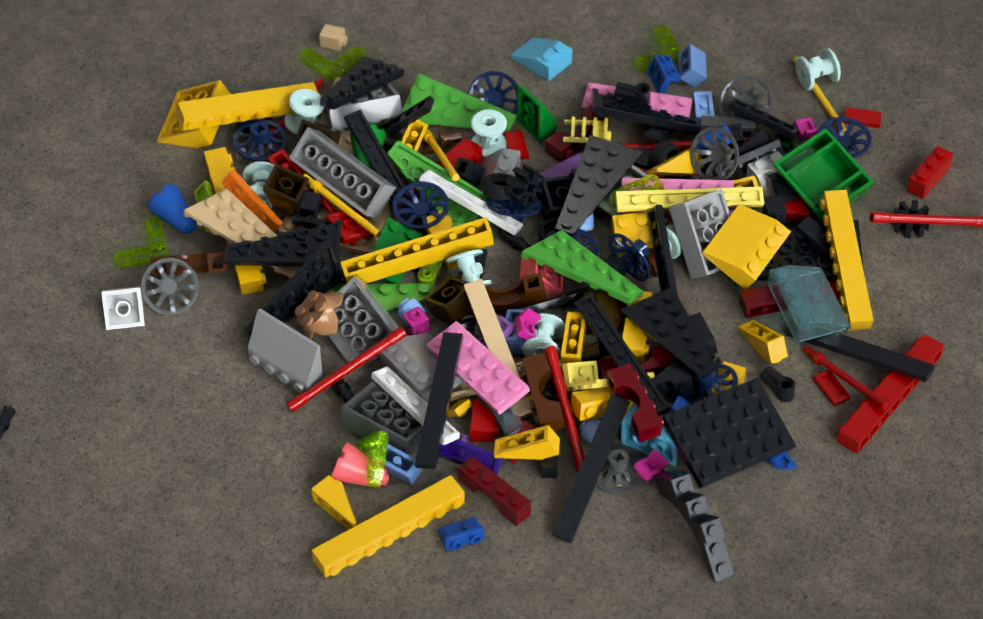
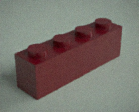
(758, 301)

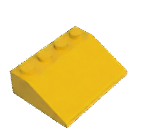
(201, 137)
(745, 244)

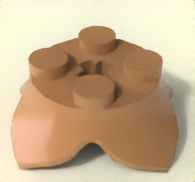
(317, 313)

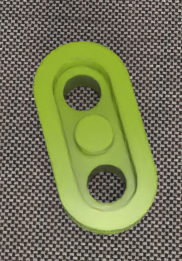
(432, 270)

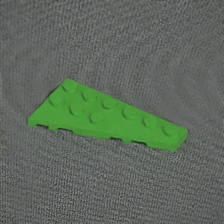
(450, 105)
(414, 164)
(580, 264)
(393, 294)

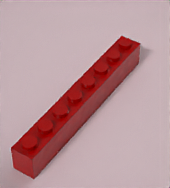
(892, 388)

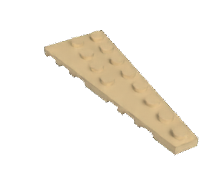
(233, 221)

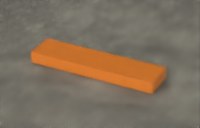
(251, 200)

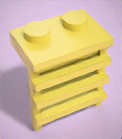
(600, 129)
(582, 376)

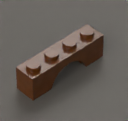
(199, 262)
(526, 291)
(537, 373)

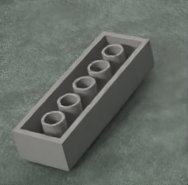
(342, 173)

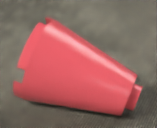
(353, 467)

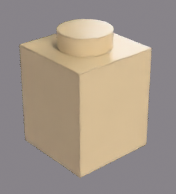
(332, 37)

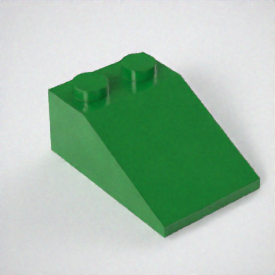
(534, 115)
(393, 234)

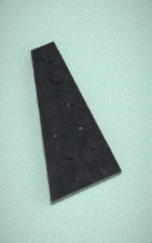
(752, 155)
(596, 176)
(285, 249)
(317, 274)

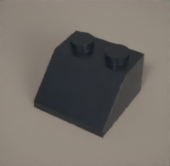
(554, 195)

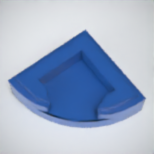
(782, 461)

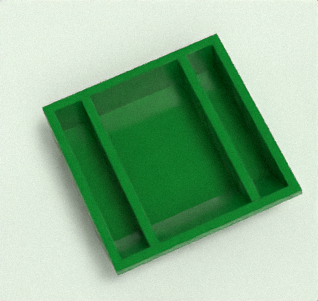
(823, 166)

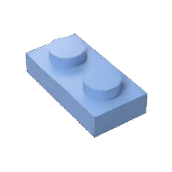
(703, 104)

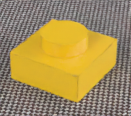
(460, 408)

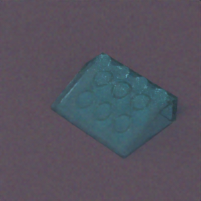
(806, 301)

